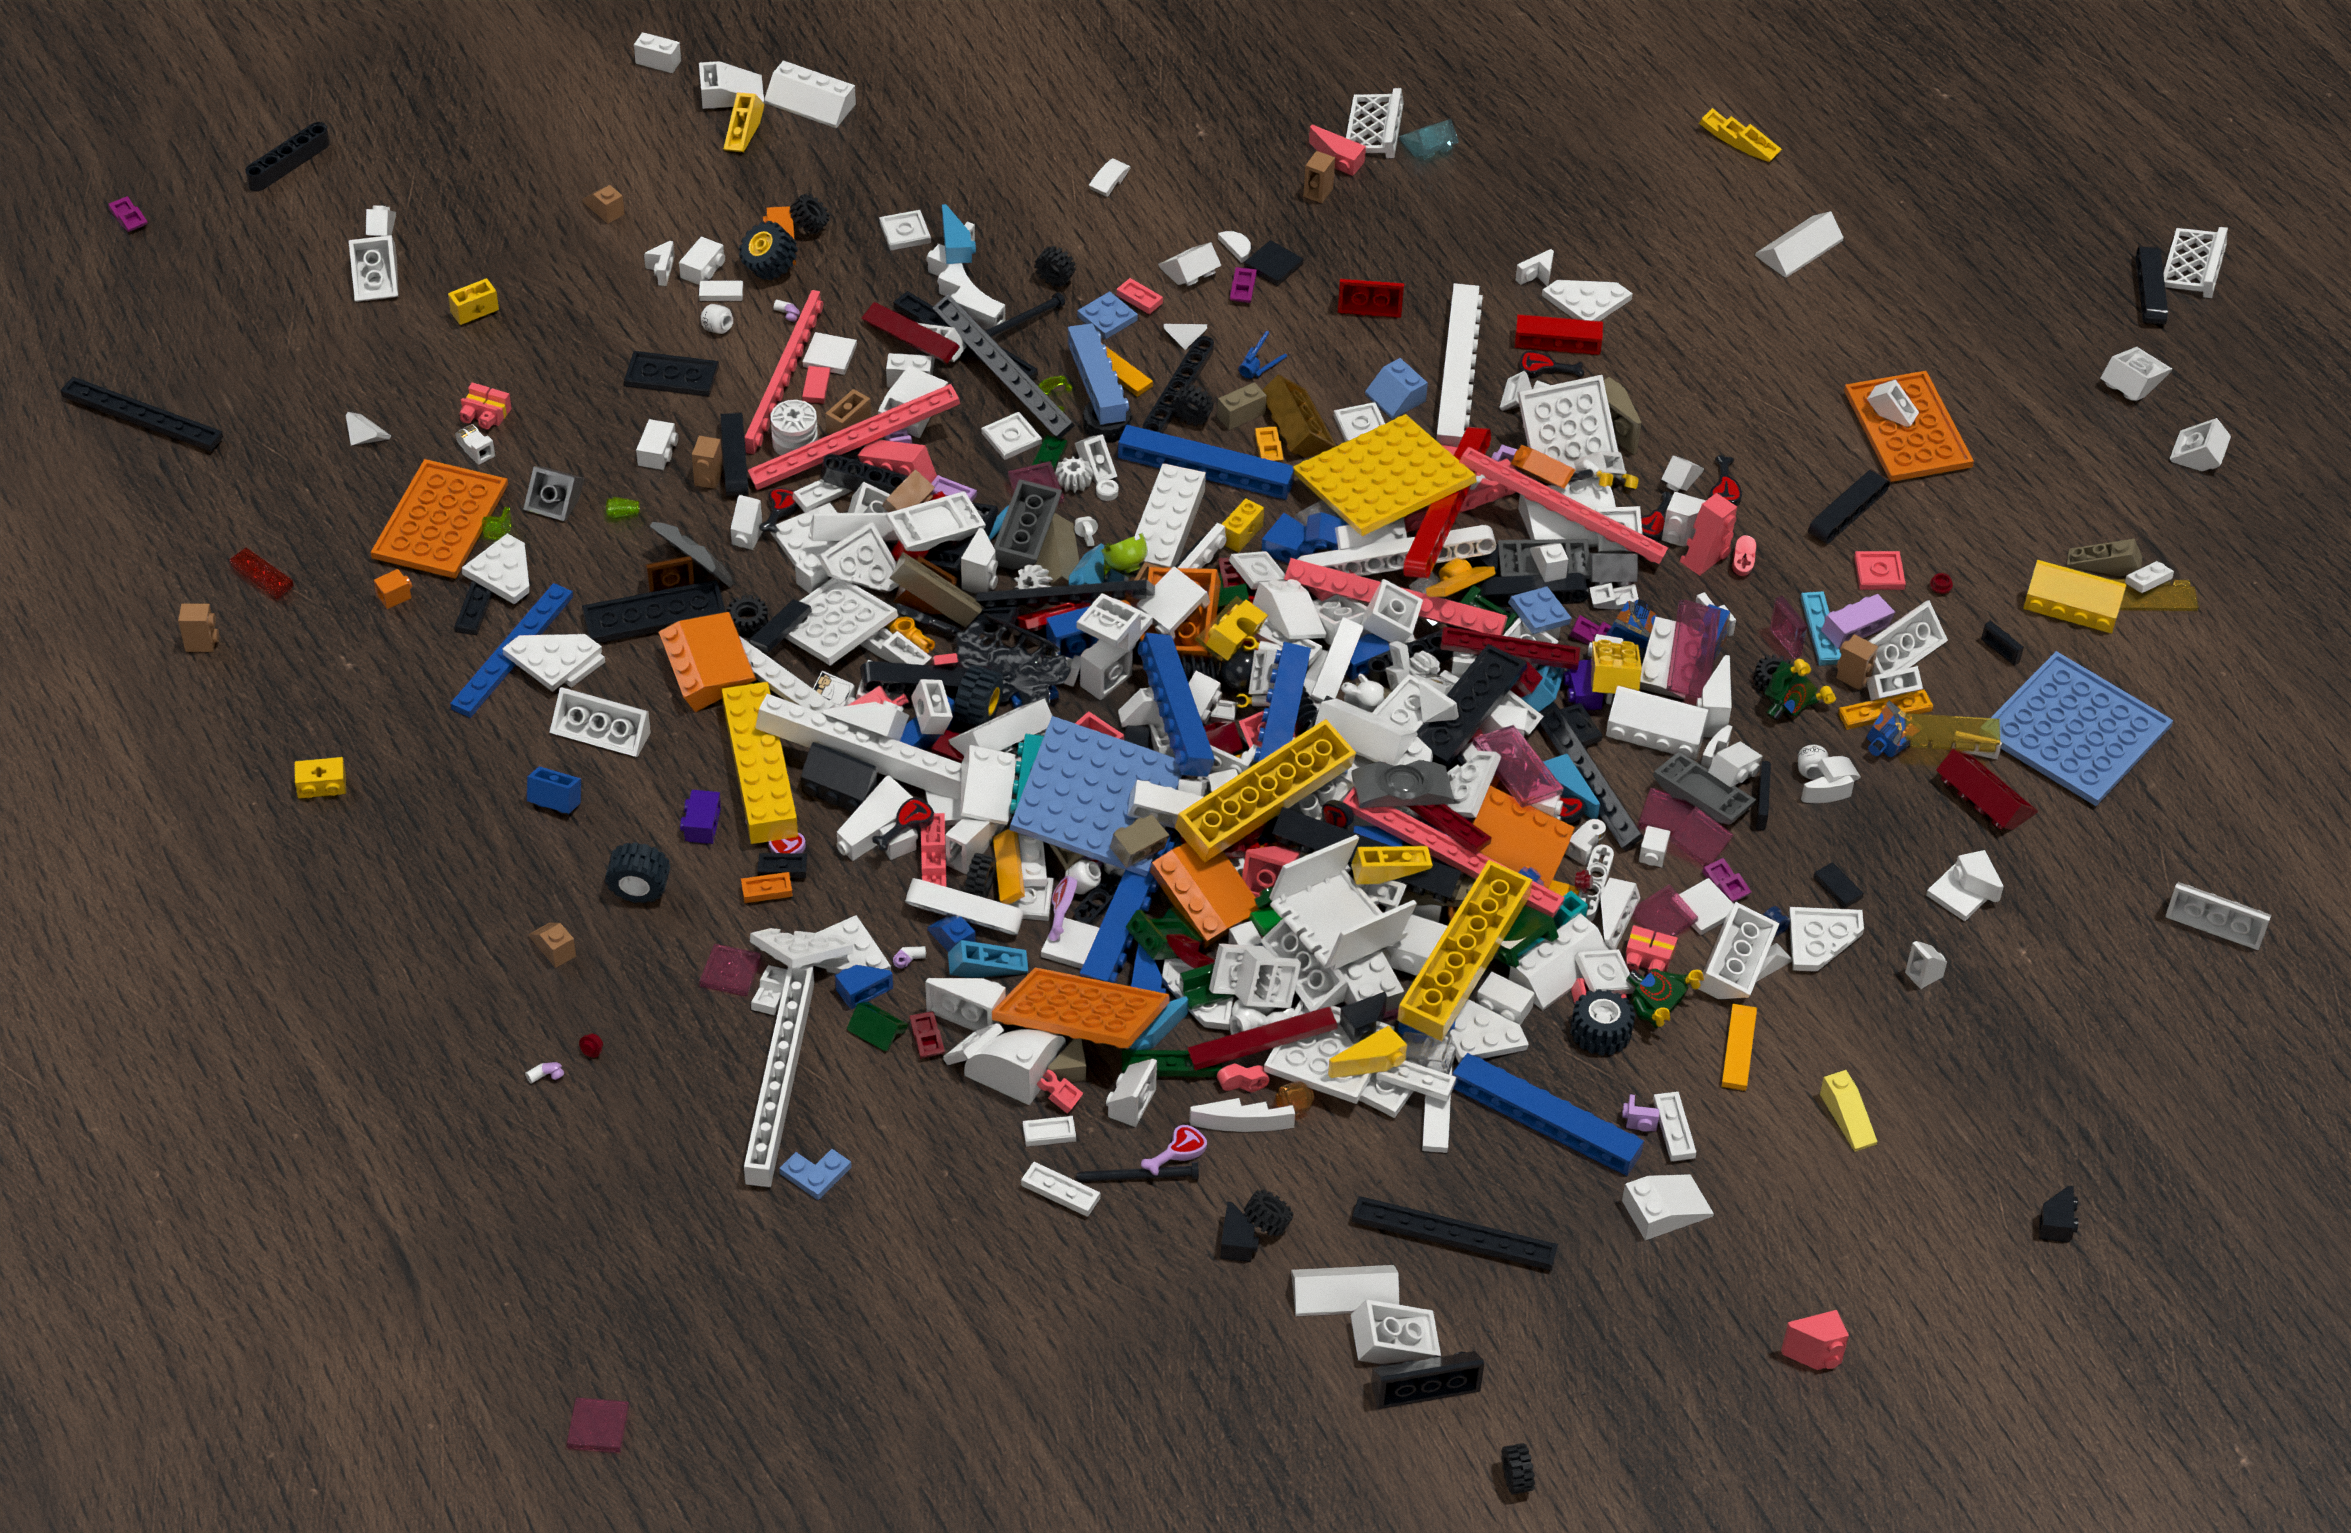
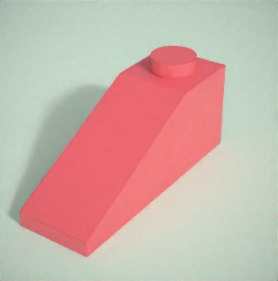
(1347, 153)

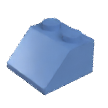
(1397, 389)

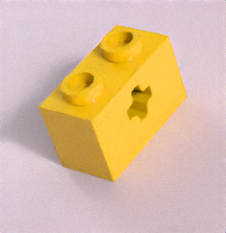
(473, 301)
(1243, 524)
(320, 777)

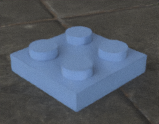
(1107, 315)
(1540, 610)

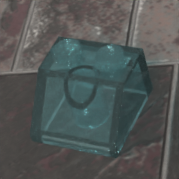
(1430, 139)

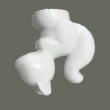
(1365, 696)
(1250, 1017)

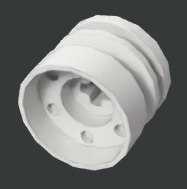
(793, 426)

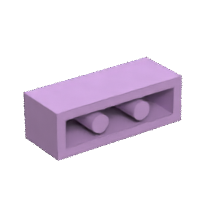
(1861, 619)

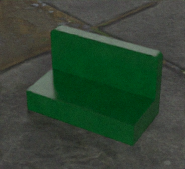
(1196, 985)
(875, 1025)

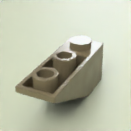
(2109, 558)

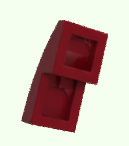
(1229, 574)
(1187, 950)
(926, 1034)

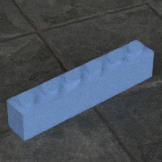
(1097, 373)

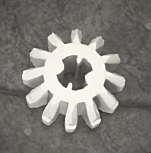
(1074, 474)
(1032, 574)
(1423, 664)

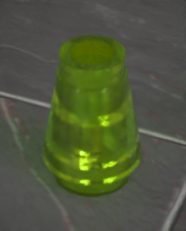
(621, 507)

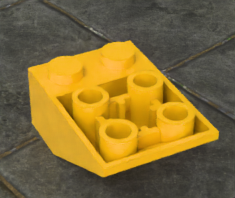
(1615, 666)

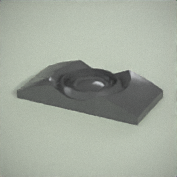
(698, 553)
(1517, 559)
(1691, 782)
(1402, 785)

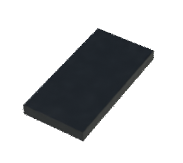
(671, 373)

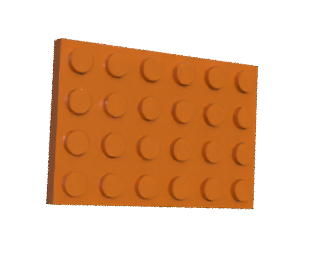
(1914, 451)
(439, 518)
(1080, 1007)

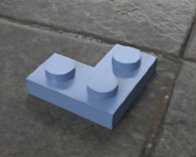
(815, 1178)

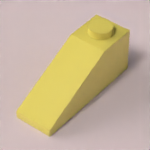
(1848, 1110)

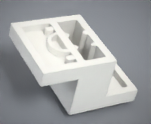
(1114, 622)
(1254, 975)

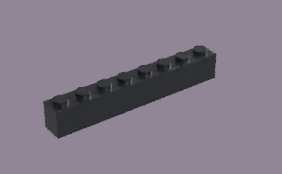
(1314, 835)

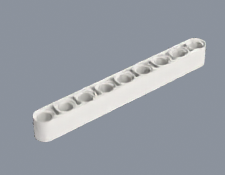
(1392, 554)

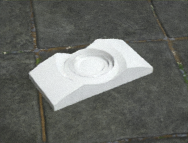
(935, 522)

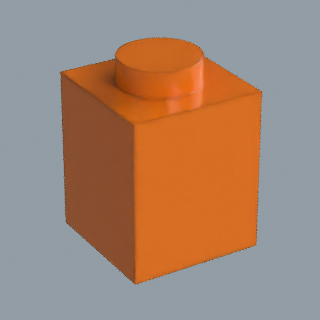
(393, 588)

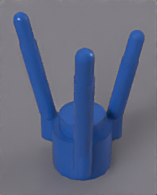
(1251, 365)

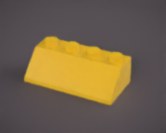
(2074, 596)

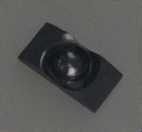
(949, 553)

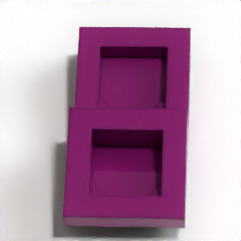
(127, 214)
(1243, 285)
(1586, 630)
(1729, 883)

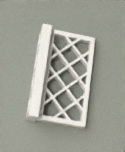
(1390, 123)
(2211, 262)

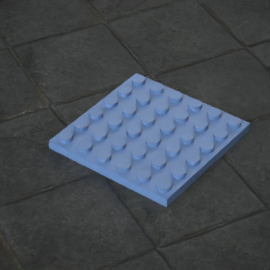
(2078, 728)
(1083, 790)

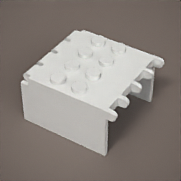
(1333, 909)

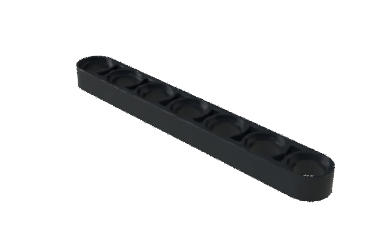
(1179, 380)

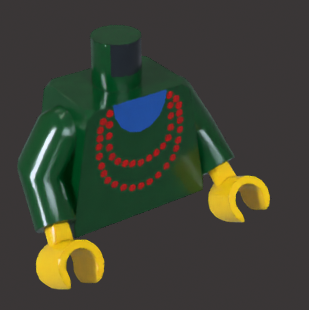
(1793, 691)
(1660, 993)

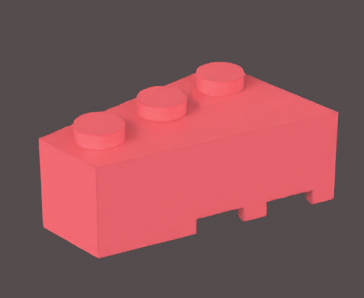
(899, 458)
(1712, 534)

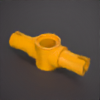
(907, 628)

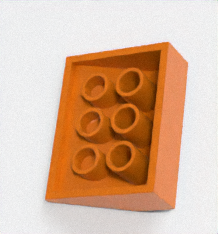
(1199, 618)
(706, 657)
(1522, 835)
(1205, 893)

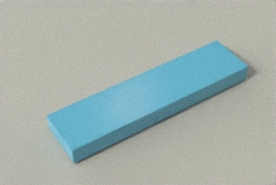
(1815, 611)

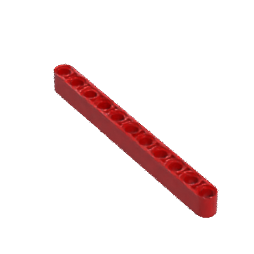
(1442, 514)

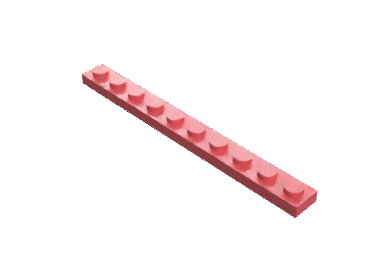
(781, 376)
(854, 436)
(1563, 505)
(1363, 590)
(1444, 848)

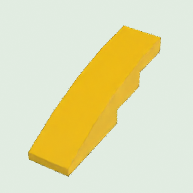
(1743, 138)

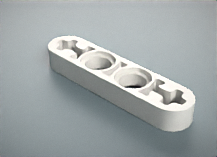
(1598, 883)

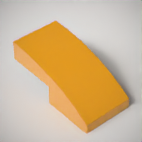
(1269, 444)

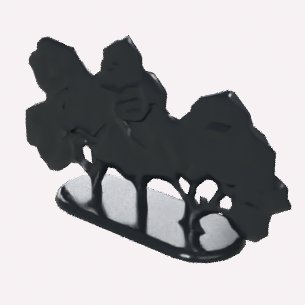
(1017, 666)

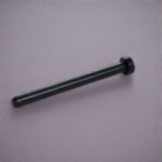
(1057, 301)
(1139, 1173)

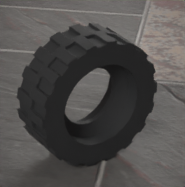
(1111, 432)

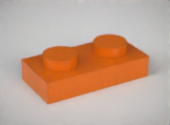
(766, 887)

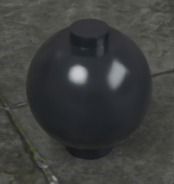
(1238, 670)

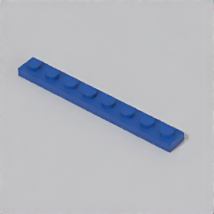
(498, 665)

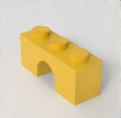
(1232, 629)

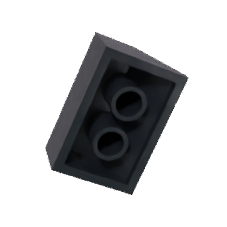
(837, 777)

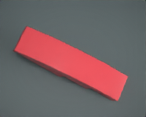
(933, 851)

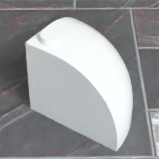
(1015, 1062)

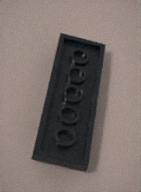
(651, 611)
(1476, 697)

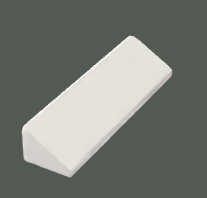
(841, 525)

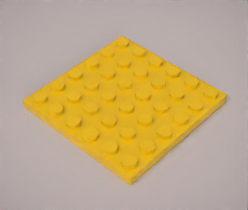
(1384, 474)

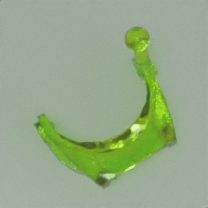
(1052, 382)

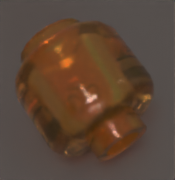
(1297, 1095)

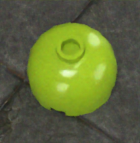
(1127, 554)

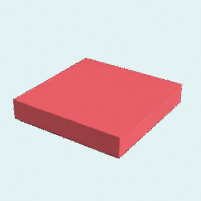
(1879, 570)

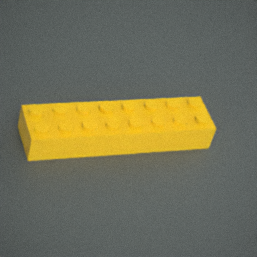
(759, 766)
(1264, 789)
(1464, 950)

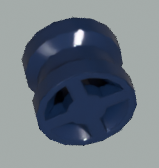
(1774, 914)

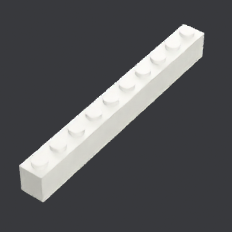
(1458, 364)
(888, 755)
(779, 1077)

